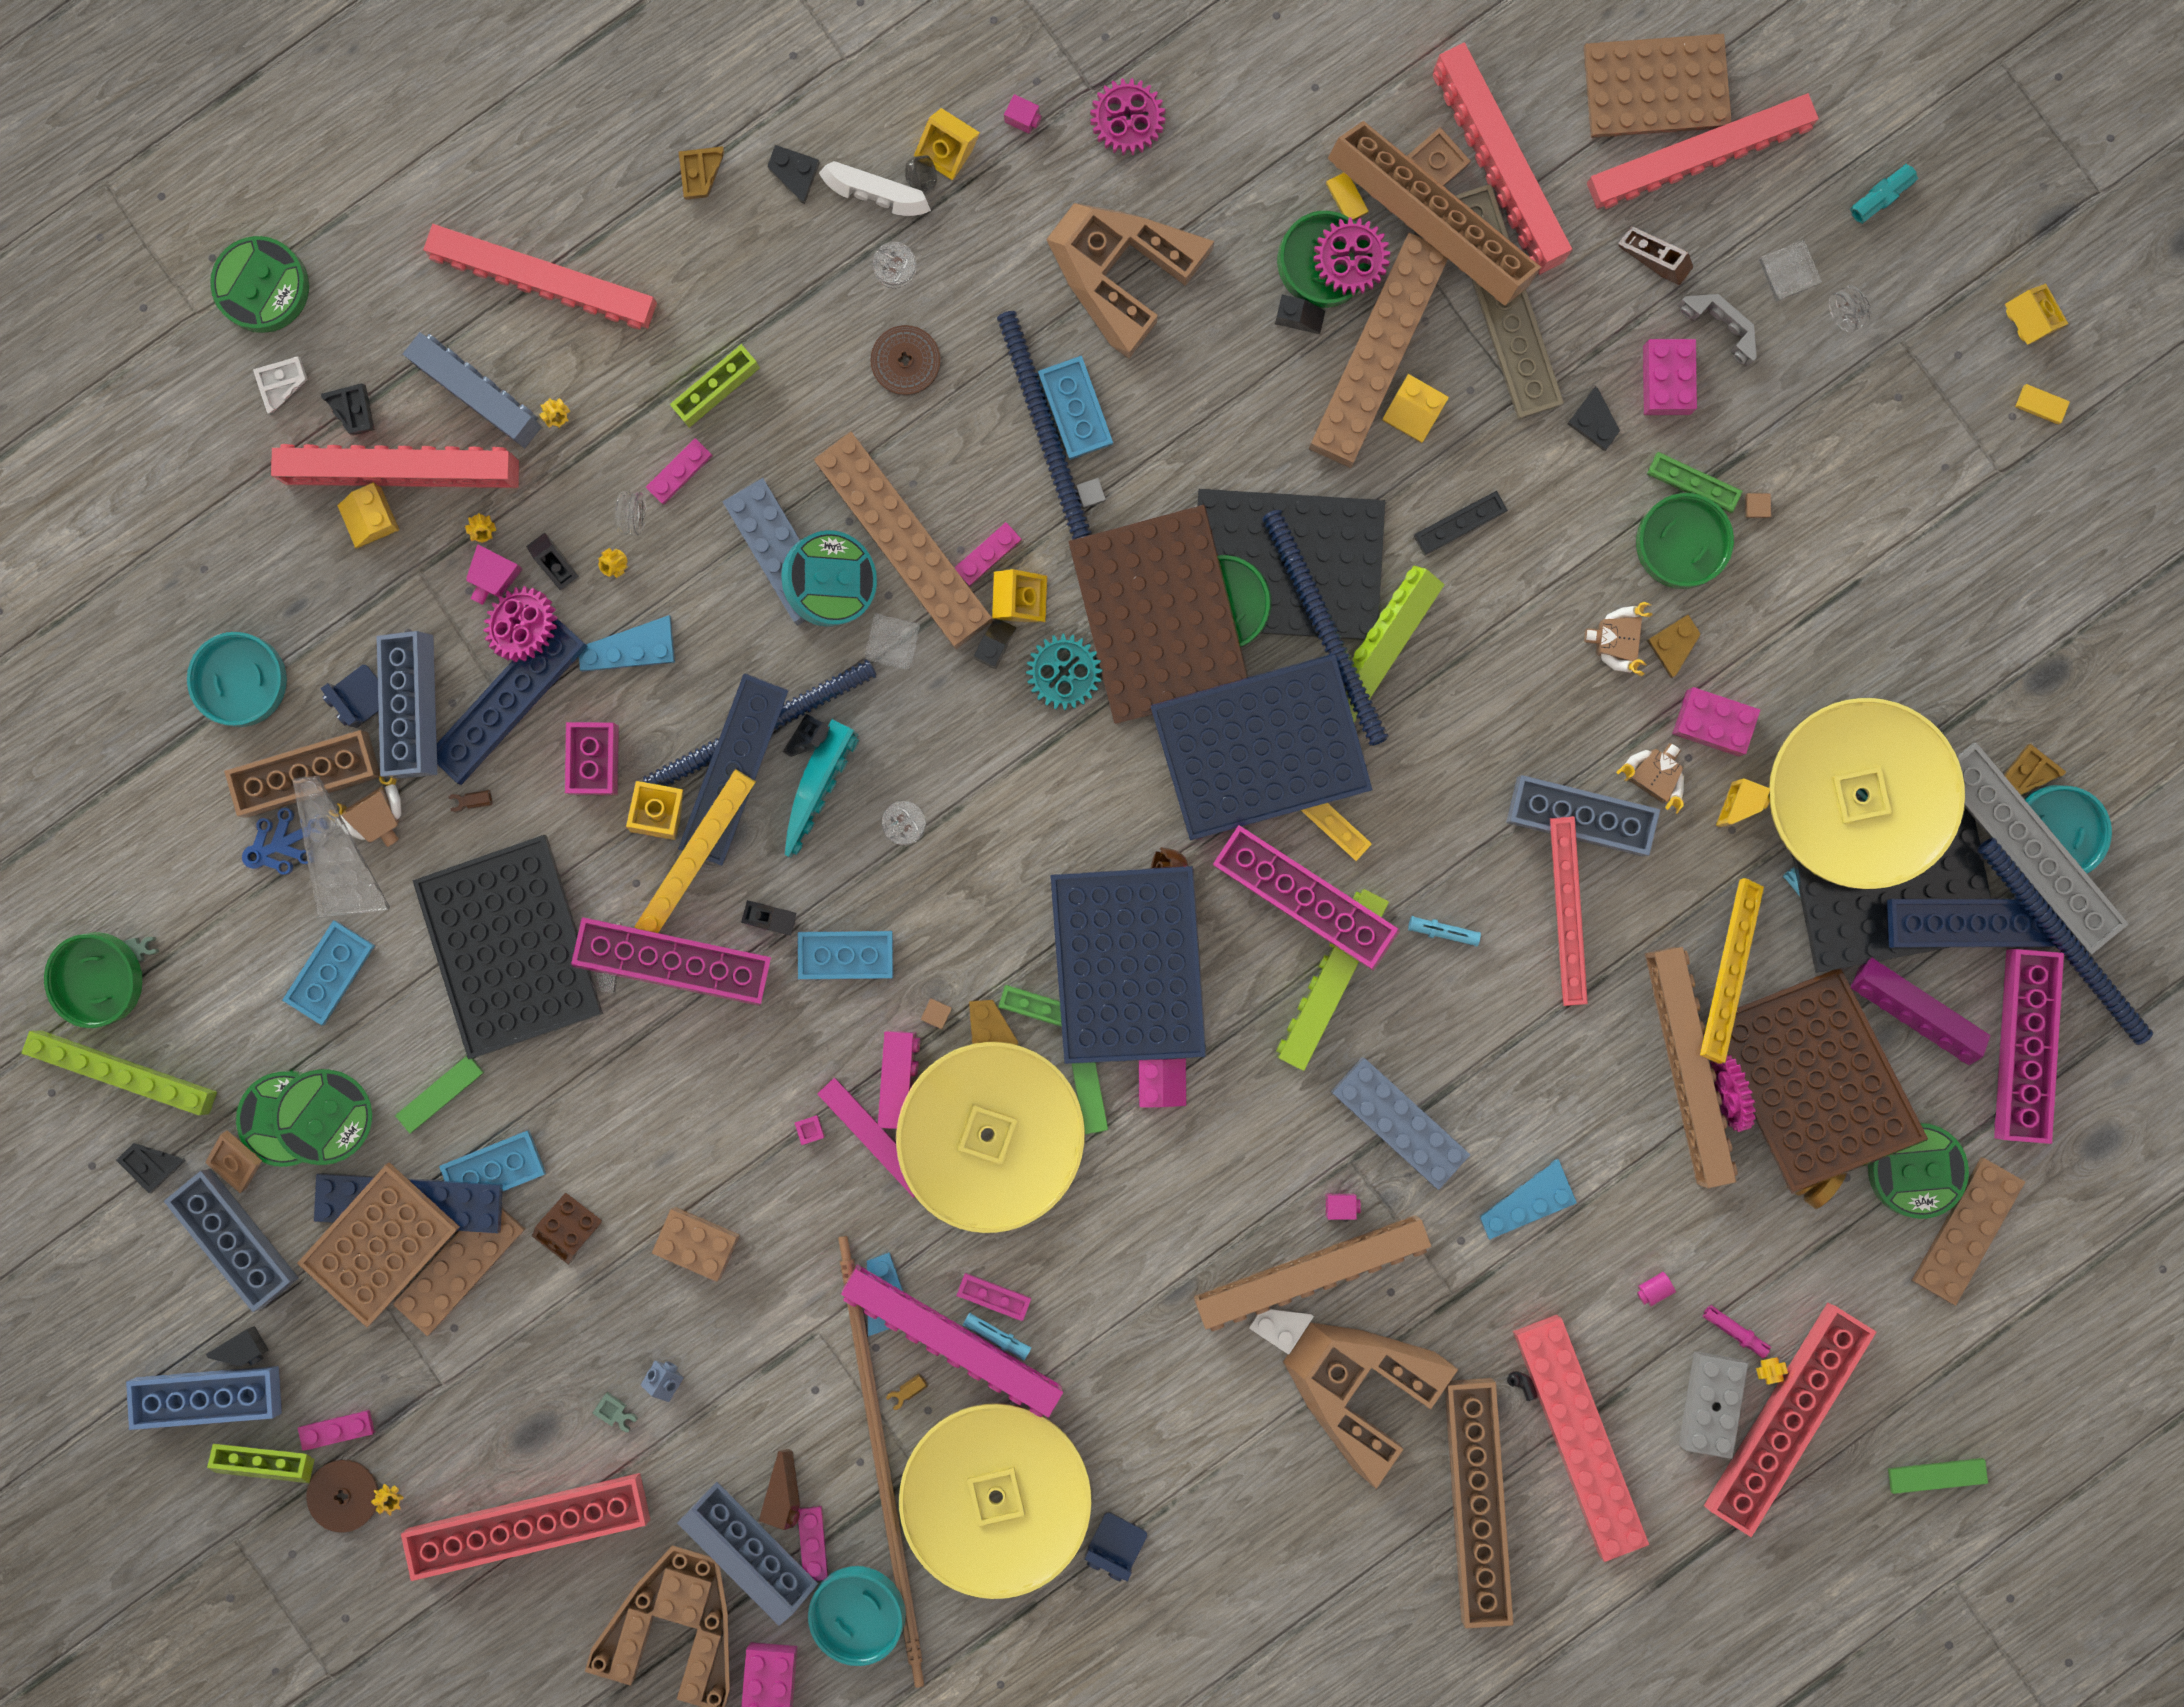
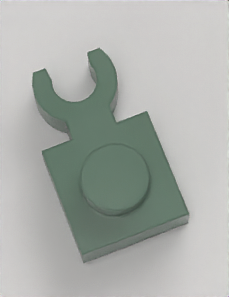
(141, 948)
(611, 1411)

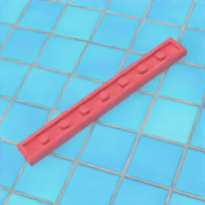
(1568, 911)

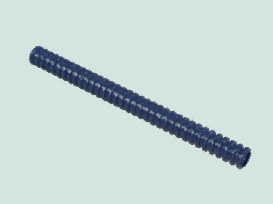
(1043, 424)
(1324, 626)
(791, 710)
(2065, 941)

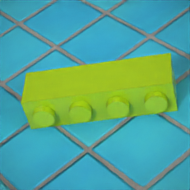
(715, 385)
(261, 1463)

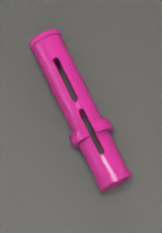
(1745, 1337)

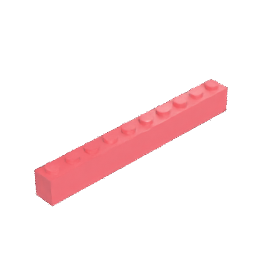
(1702, 151)
(540, 276)

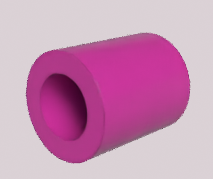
(1655, 1289)

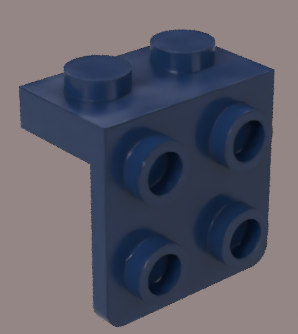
(354, 697)
(1115, 1546)

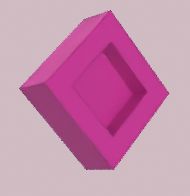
(809, 1130)

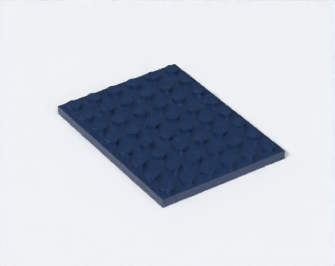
(1262, 747)
(1128, 965)

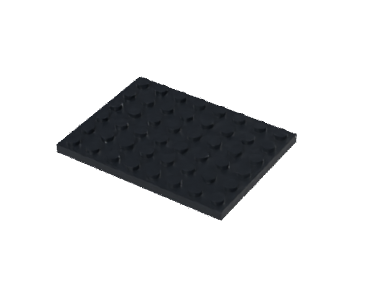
(1335, 537)
(1852, 923)
(506, 947)

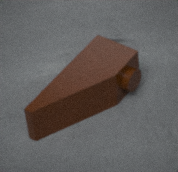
(1657, 255)
(782, 1495)

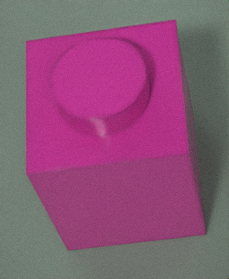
(1022, 114)
(1342, 1206)

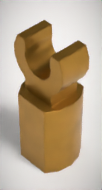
(908, 1390)

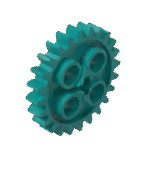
(1048, 658)

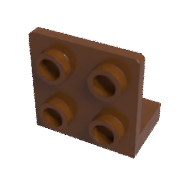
(566, 1228)

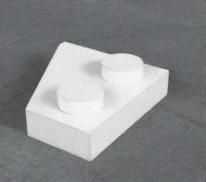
(1281, 1327)

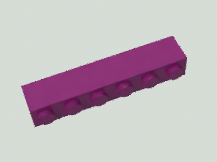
(1920, 1011)

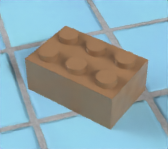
(695, 1244)

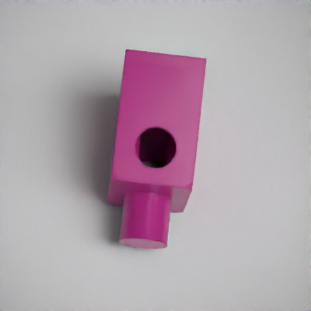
(490, 574)

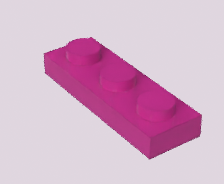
(679, 471)
(988, 554)
(993, 1296)
(336, 1430)
(813, 1542)

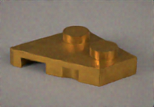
(699, 170)
(1675, 644)
(2032, 770)
(989, 1024)

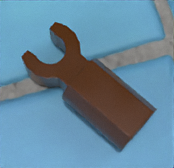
(472, 800)

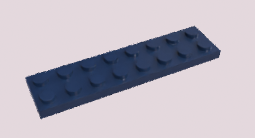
(505, 704)
(740, 748)
(1962, 924)
(470, 1205)

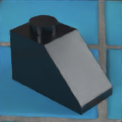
(1299, 314)
(552, 561)
(994, 643)
(769, 917)
(241, 1349)

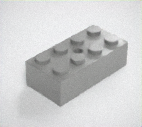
(1711, 1381)

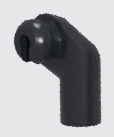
(1524, 1382)

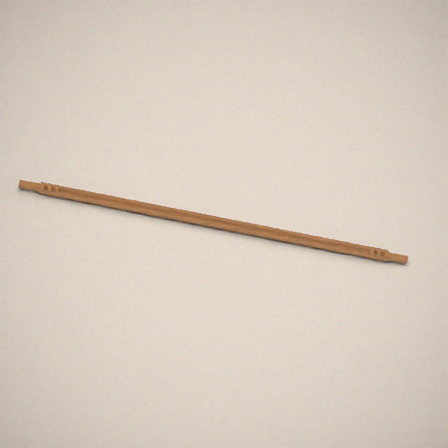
(882, 1469)

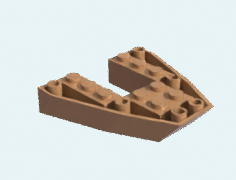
(1089, 245)
(1329, 1368)
(683, 1590)

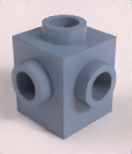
(662, 1380)

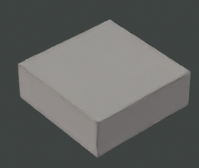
(1091, 493)

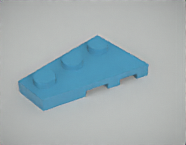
(884, 1268)

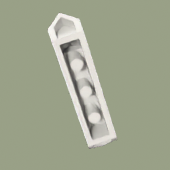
(864, 186)

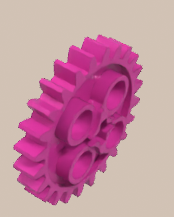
(1124, 96)
(1350, 235)
(520, 624)
(1735, 1094)

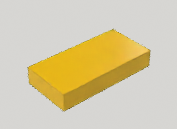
(1347, 196)
(2042, 404)

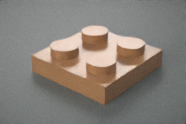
(1440, 157)
(233, 1161)

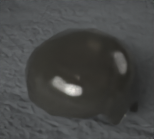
(921, 173)

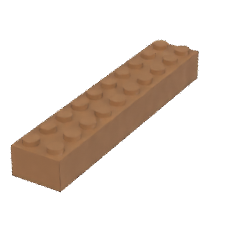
(1434, 212)
(1379, 351)
(903, 540)
(1690, 1071)
(1312, 1272)
(1478, 1503)

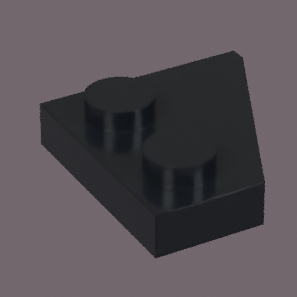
(794, 170)
(352, 408)
(1595, 420)
(807, 736)
(149, 1165)

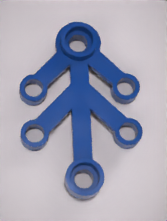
(280, 844)

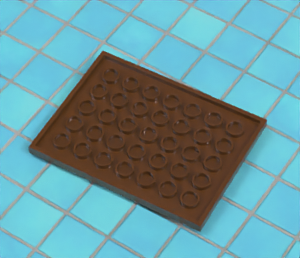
(1158, 611)
(1821, 1082)

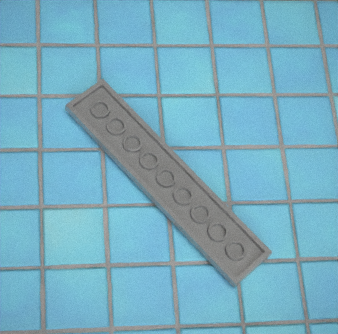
(2037, 852)

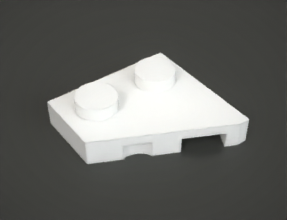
(279, 381)

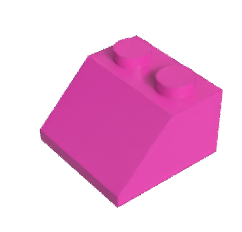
(1162, 1082)

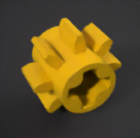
(554, 412)
(480, 528)
(612, 562)
(1772, 1370)
(382, 1496)

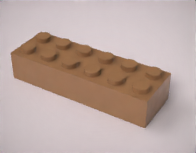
(269, 782)

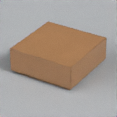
(1758, 505)
(936, 1013)

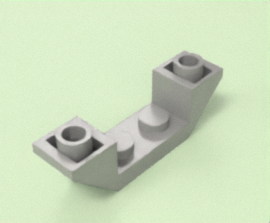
(1745, 349)

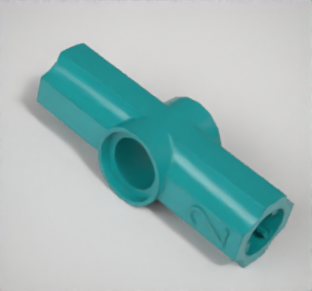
(1884, 193)

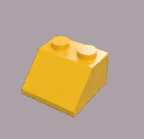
(947, 142)
(2035, 314)
(1415, 408)
(367, 515)
(1019, 596)
(1743, 801)
(655, 810)

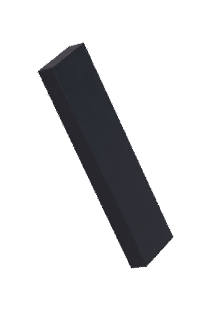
(1460, 523)

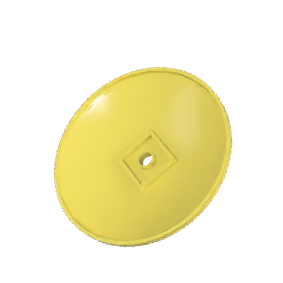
(1910, 787)
(1032, 1147)
(985, 1544)

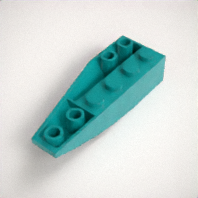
(817, 781)

